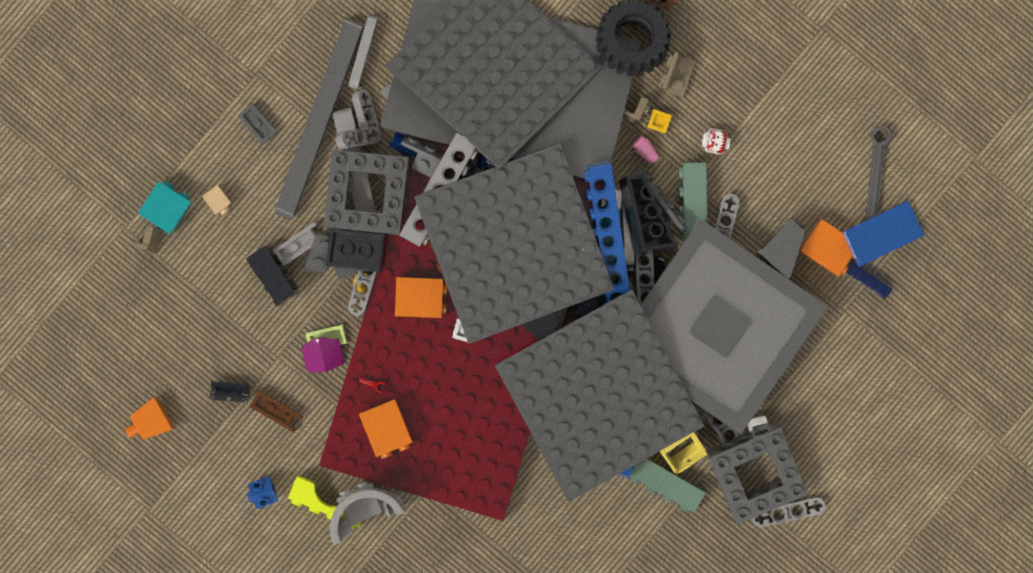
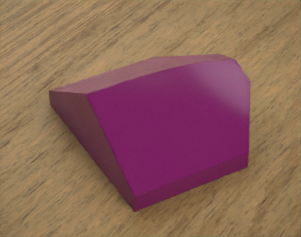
(322, 354)

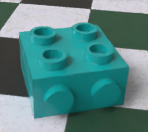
(166, 207)

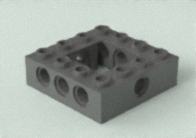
(395, 199)
(745, 448)

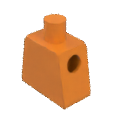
(149, 420)

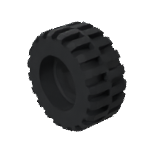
(641, 15)

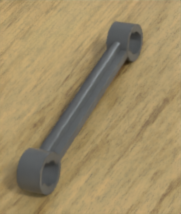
(876, 173)

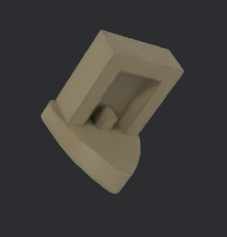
(150, 240)

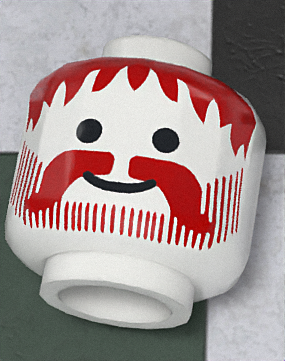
(715, 141)

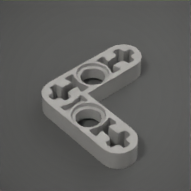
(366, 127)

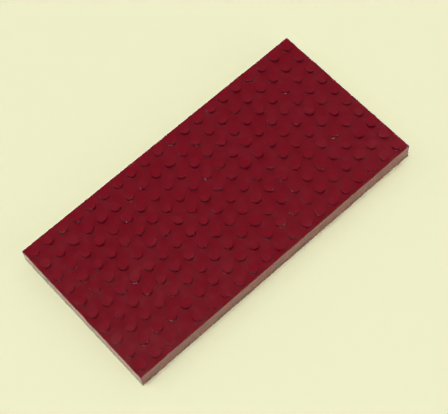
(448, 390)

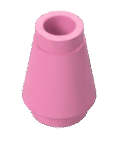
(645, 149)

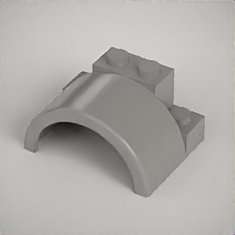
(361, 505)

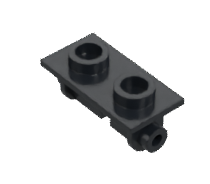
(237, 391)

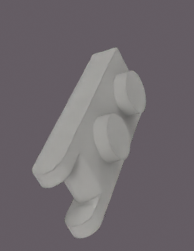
(296, 245)

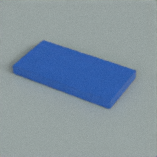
(883, 233)

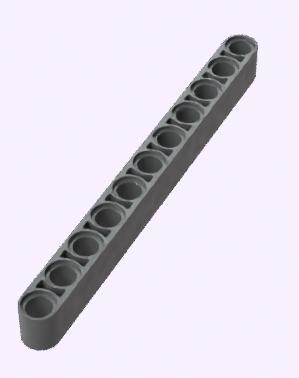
(319, 118)

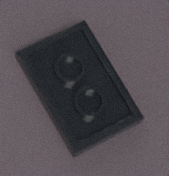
(356, 250)

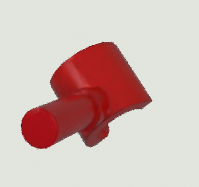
(372, 384)

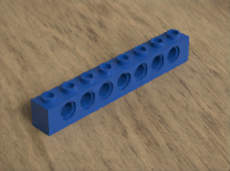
(604, 171)

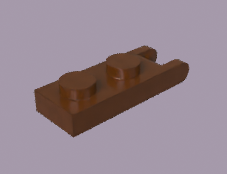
(274, 410)

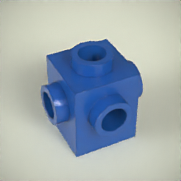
(262, 492)

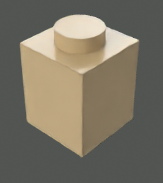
(218, 200)

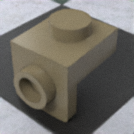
(642, 108)

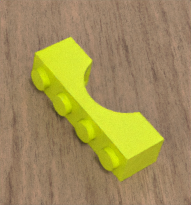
(305, 493)

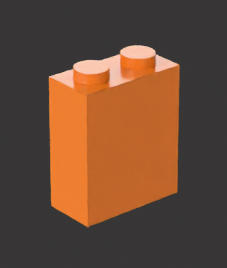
(827, 248)
(420, 297)
(386, 429)

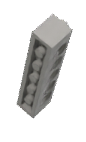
(458, 144)

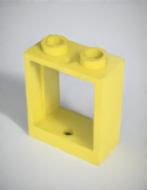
(692, 452)

